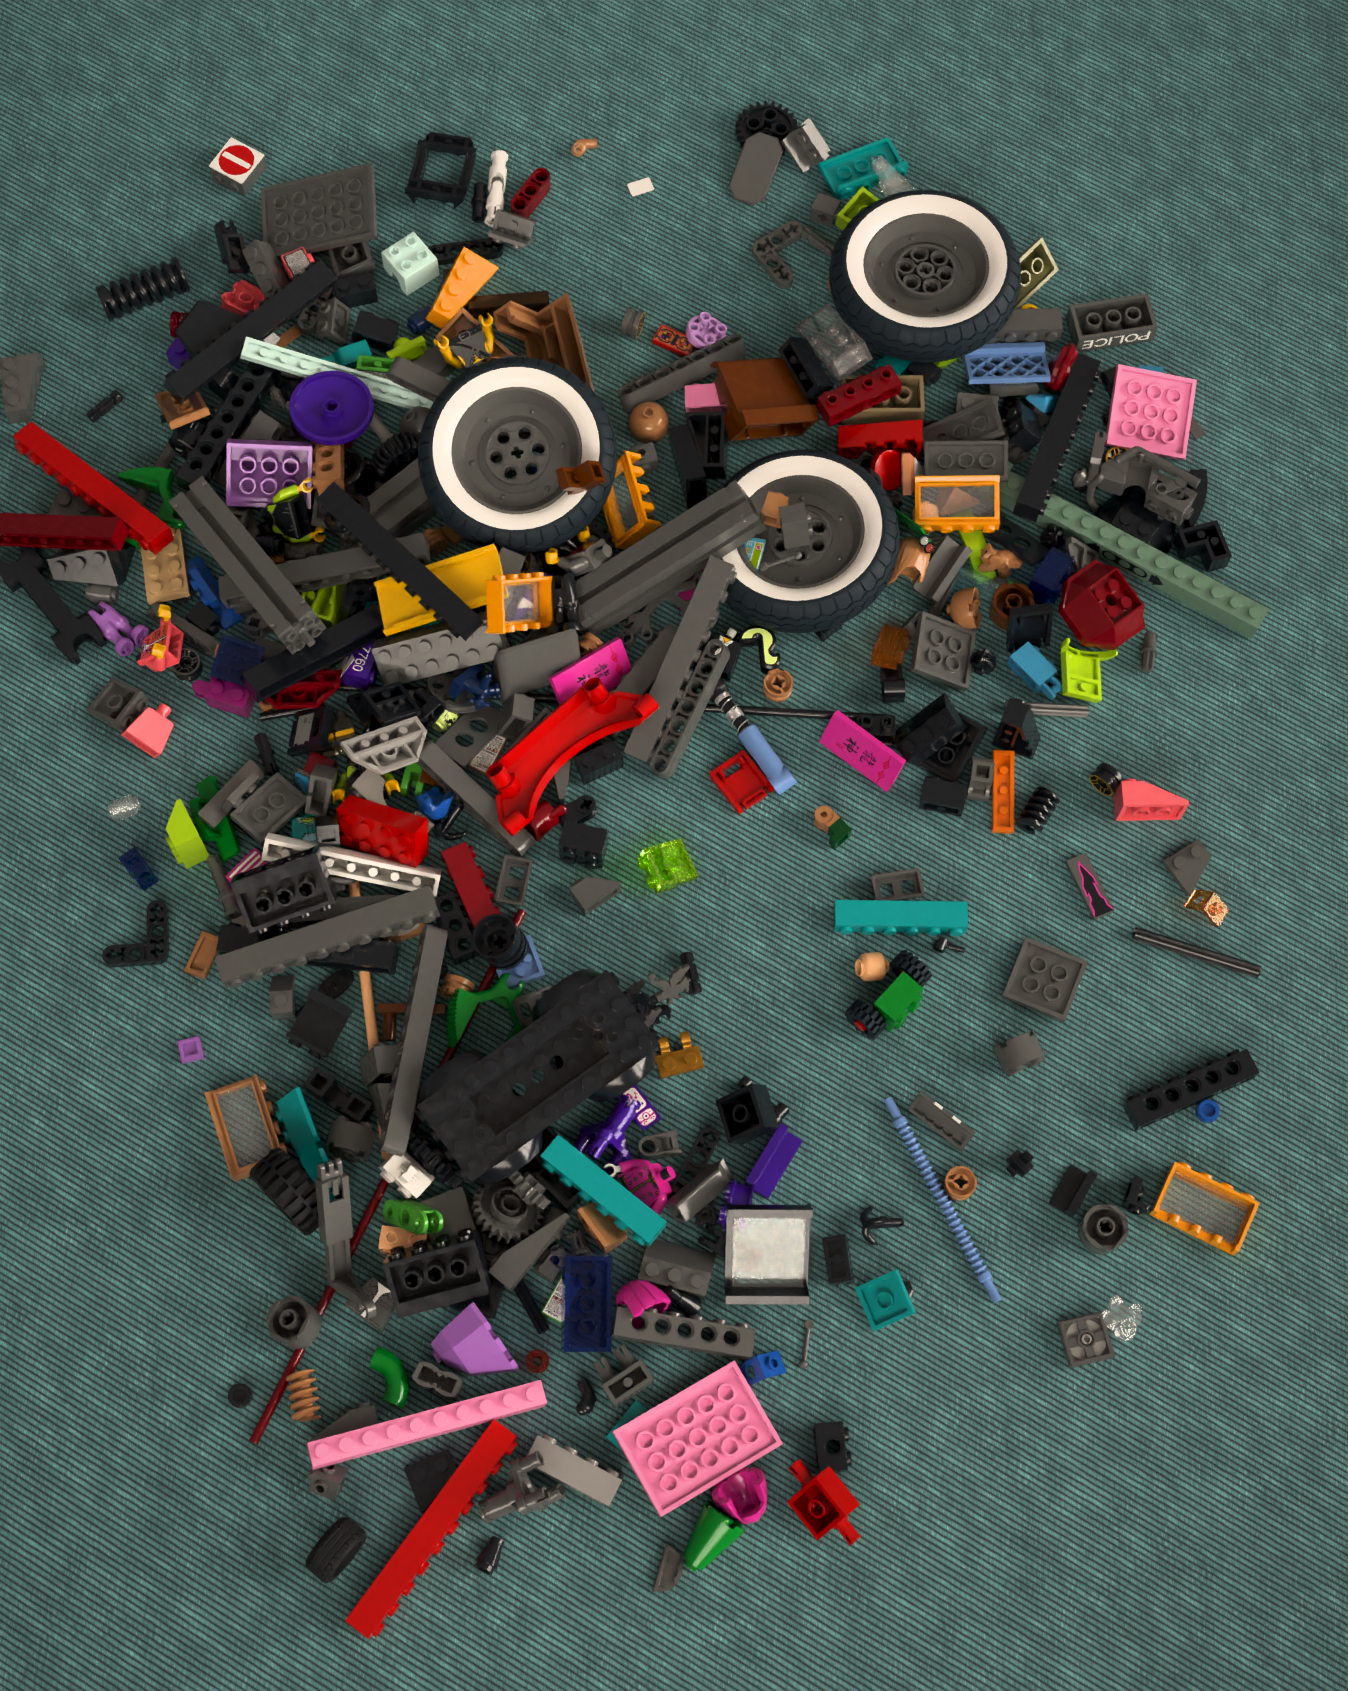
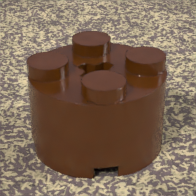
(1008, 597)

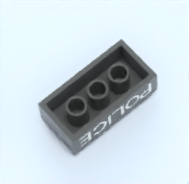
(1111, 322)

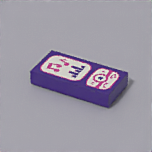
(646, 1115)

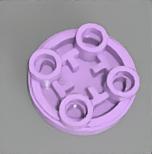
(704, 330)

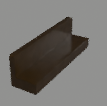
(489, 303)

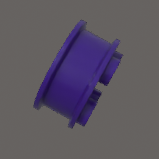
(737, 1195)

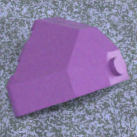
(472, 1346)

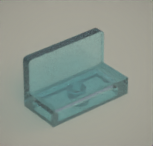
(984, 584)

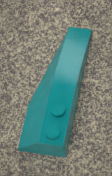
(302, 1132)

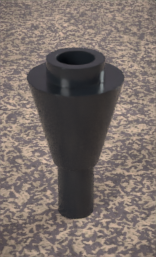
(686, 1303)

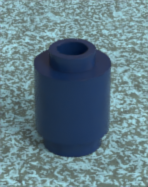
(417, 321)

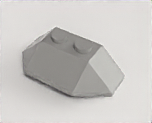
(388, 746)

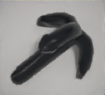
(441, 830)
(877, 1222)

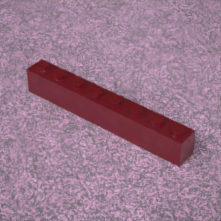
(62, 531)

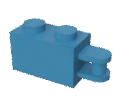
(1035, 670)

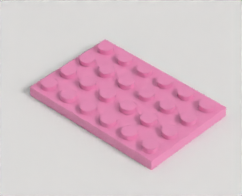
(697, 1438)

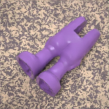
(111, 622)

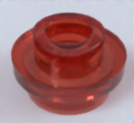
(537, 1354)

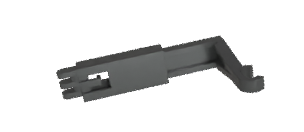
(335, 1232)

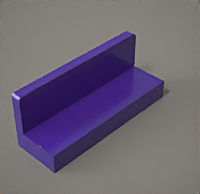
(773, 1161)

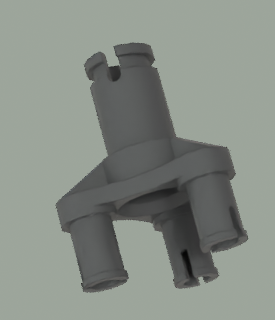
(520, 1492)

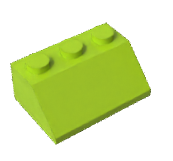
(184, 838)

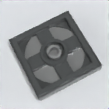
(1085, 1340)

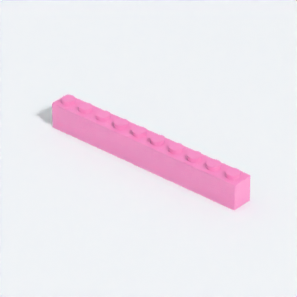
(426, 1424)

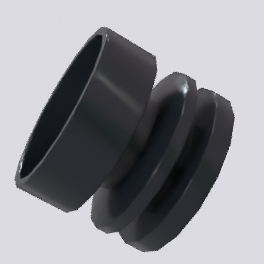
(500, 941)

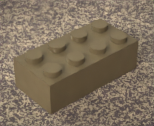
(902, 407)

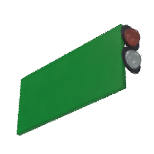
(917, 529)

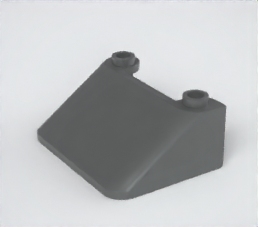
(531, 663)

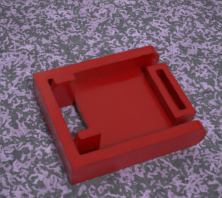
(744, 786)

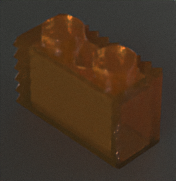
(890, 647)

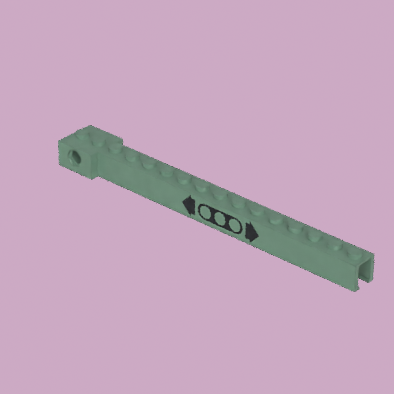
(1144, 561)

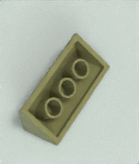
(1036, 269)

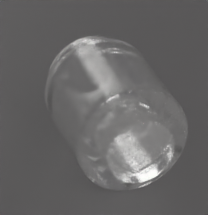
(124, 807)

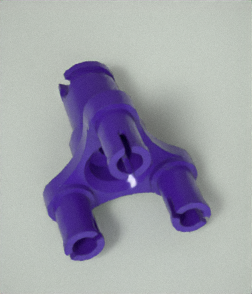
(609, 1134)

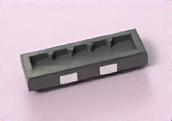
(941, 1121)

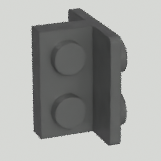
(806, 145)
(512, 229)

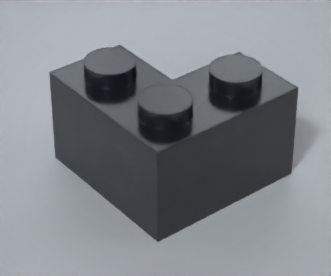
(1205, 541)

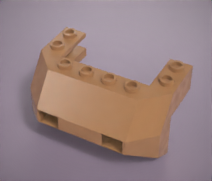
(547, 334)

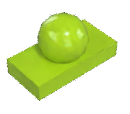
(408, 348)

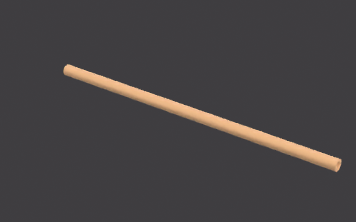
(368, 1001)

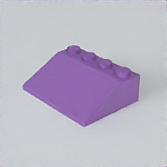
(263, 468)

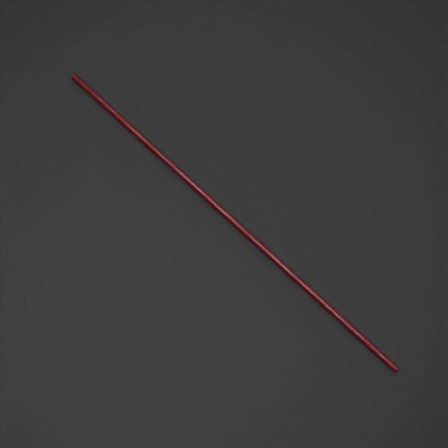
(360, 1230)

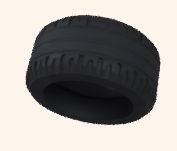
(335, 1549)

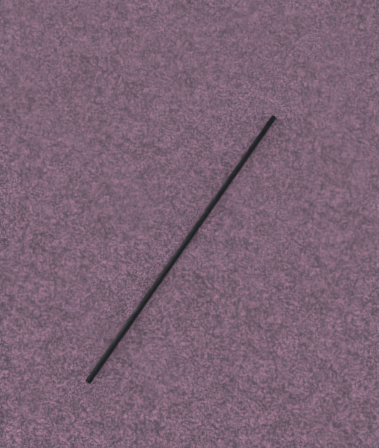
(713, 708)

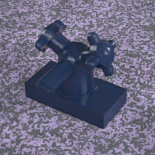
(471, 682)

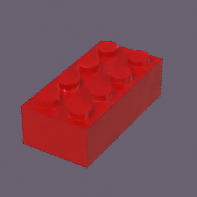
(383, 831)

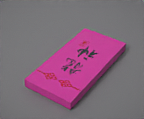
(606, 663)
(862, 751)

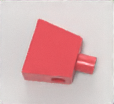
(150, 730)

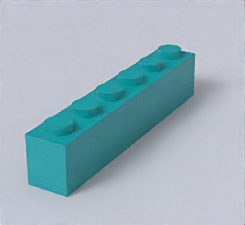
(900, 917)
(602, 1190)

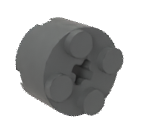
(1019, 1052)
(350, 1139)
(1115, 1232)
(294, 1322)

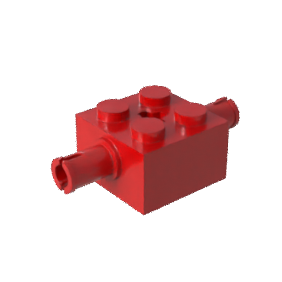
(823, 1503)

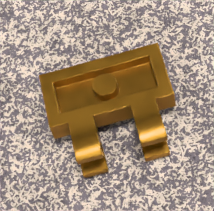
(679, 1061)

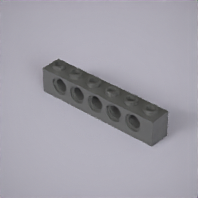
(743, 1335)

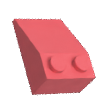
(1144, 801)

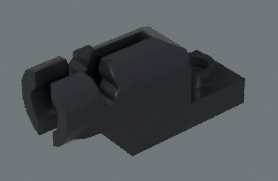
(231, 247)

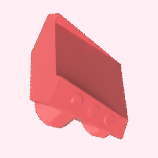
(242, 298)

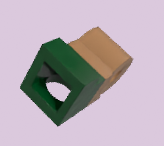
(833, 825)

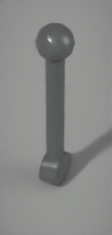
(764, 566)
(808, 1325)

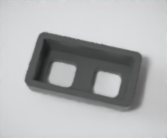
(895, 880)
(505, 881)
(530, 1000)

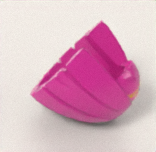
(640, 1296)
(742, 1495)

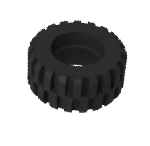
(288, 1189)

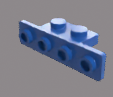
(207, 586)

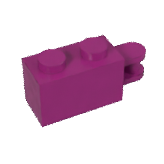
(225, 696)

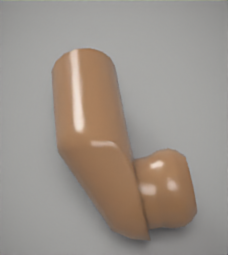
(582, 145)

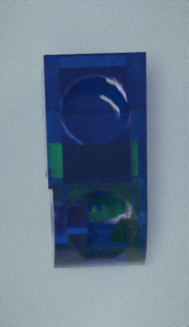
(138, 869)

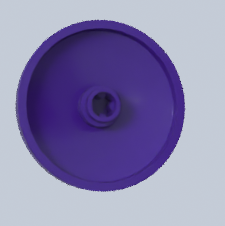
(331, 408)

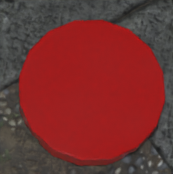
(888, 467)

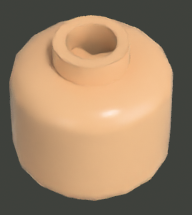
(871, 966)

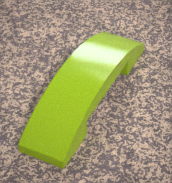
(975, 542)

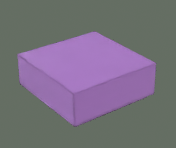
(190, 1049)

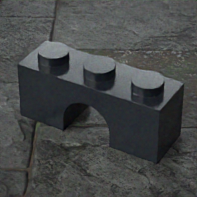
(337, 1097)

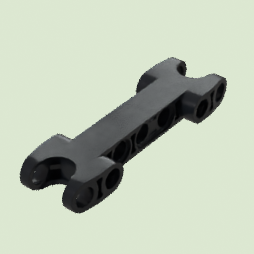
(70, 630)

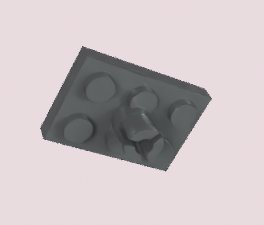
(269, 808)

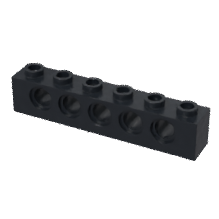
(1141, 1116)

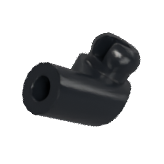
(588, 1399)

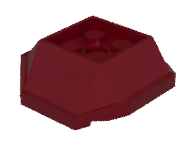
(1101, 606)

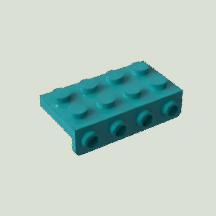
(854, 169)

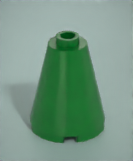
(710, 1536)

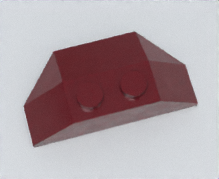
(308, 692)

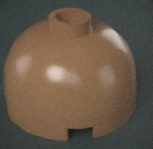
(648, 422)
(965, 608)

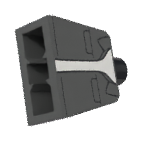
(382, 1299)

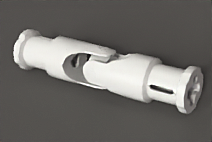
(498, 176)

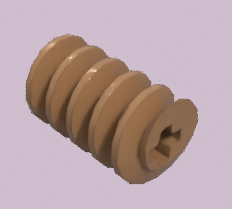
(303, 1396)

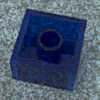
(1050, 576)
(234, 658)

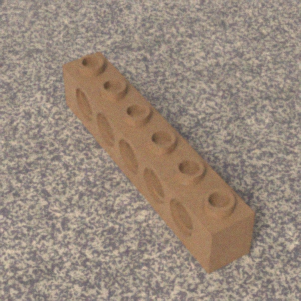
(327, 466)

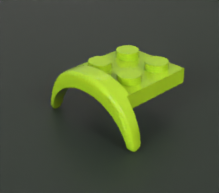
(1082, 672)

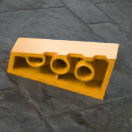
(462, 283)

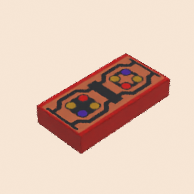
(673, 341)

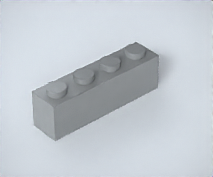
(576, 1472)

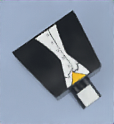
(729, 640)

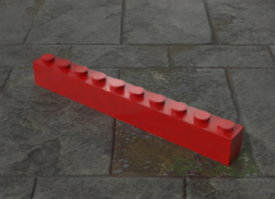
(92, 487)
(431, 1529)

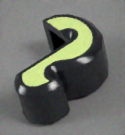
(766, 642)

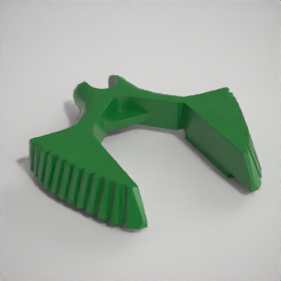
(159, 481)
(464, 1003)

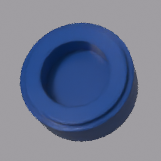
(1207, 1111)

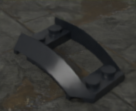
(437, 190)

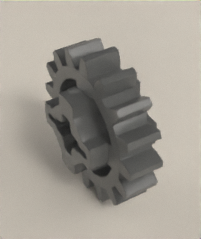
(529, 1189)

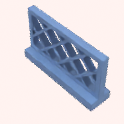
(1007, 354)

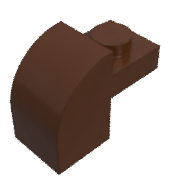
(580, 478)

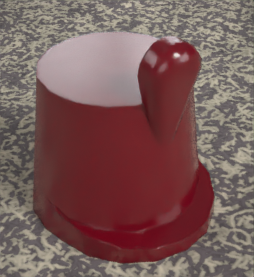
(544, 819)

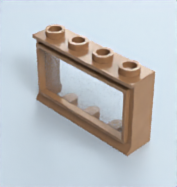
(244, 1124)

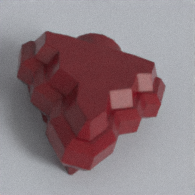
(1060, 367)

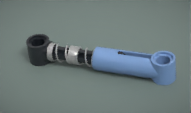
(753, 741)

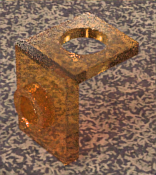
(1210, 905)

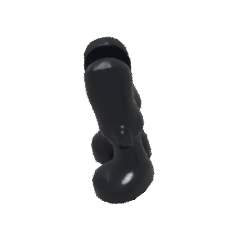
(565, 605)

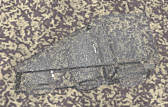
(889, 178)

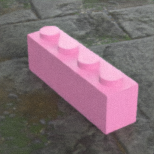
(702, 398)

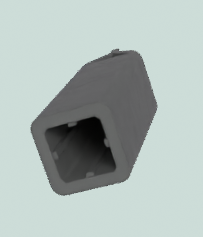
(699, 1191)

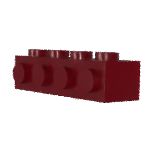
(858, 395)

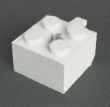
(406, 1174)

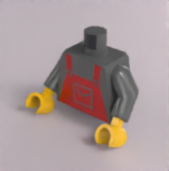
(585, 557)

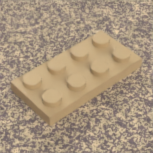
(166, 571)

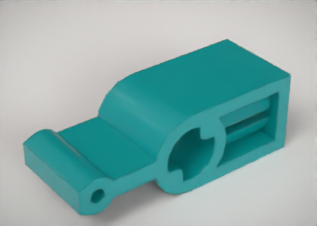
(348, 355)

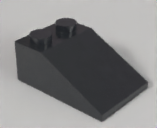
(954, 756)

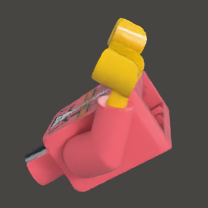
(162, 646)

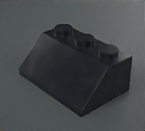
(929, 730)

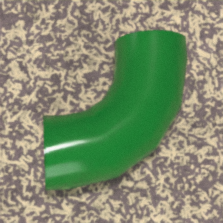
(394, 1374)

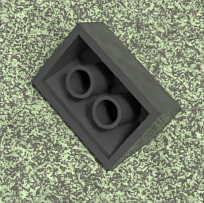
(677, 1266)

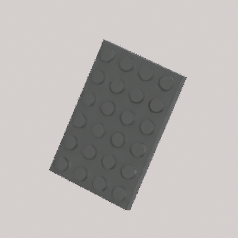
(320, 211)

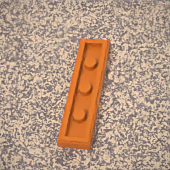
(1003, 792)

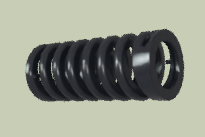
(168, 271)

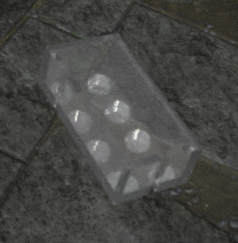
(836, 344)

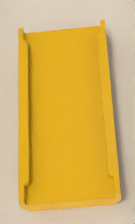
(461, 574)

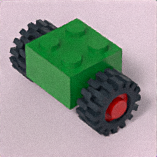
(895, 1003)

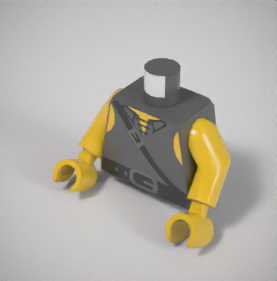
(468, 347)

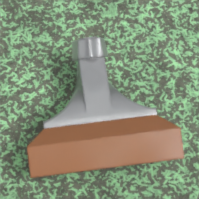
(909, 469)

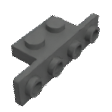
(232, 794)

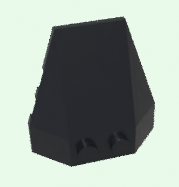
(1131, 516)

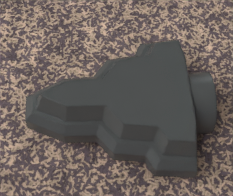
(302, 550)

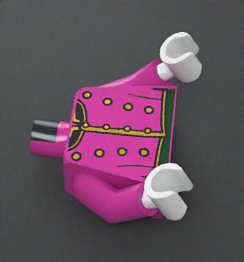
(645, 1181)

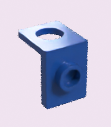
(765, 1366)

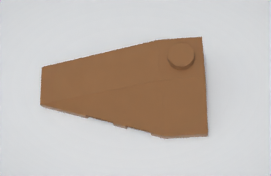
(464, 321)

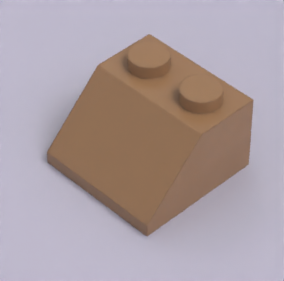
(601, 1228)

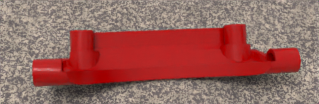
(570, 728)

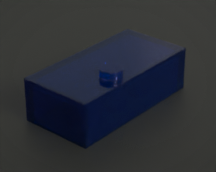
(586, 1304)

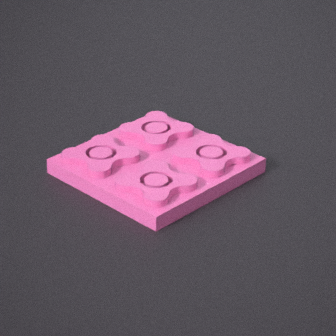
(1151, 411)

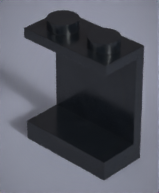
(319, 1024)

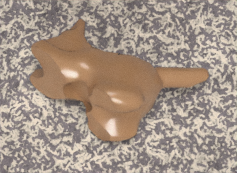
(1000, 560)

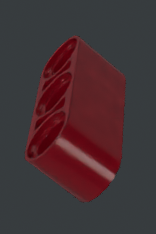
(531, 193)

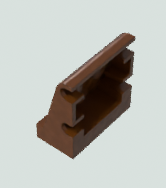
(762, 399)

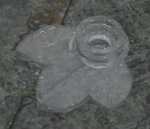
(1122, 1316)

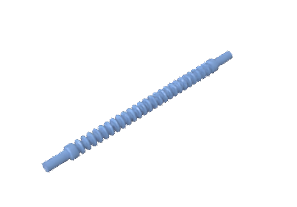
(983, 1275)

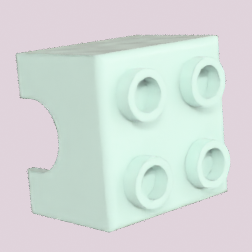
(410, 263)

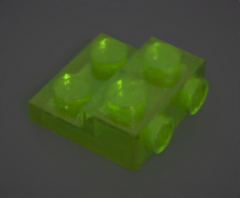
(667, 865)

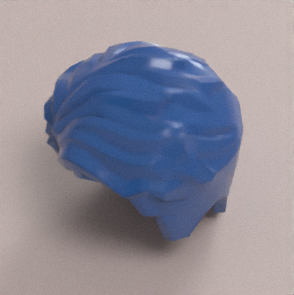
(434, 803)

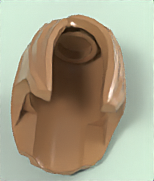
(911, 560)

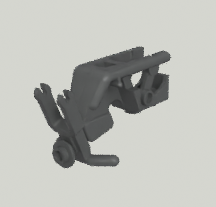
(1141, 469)

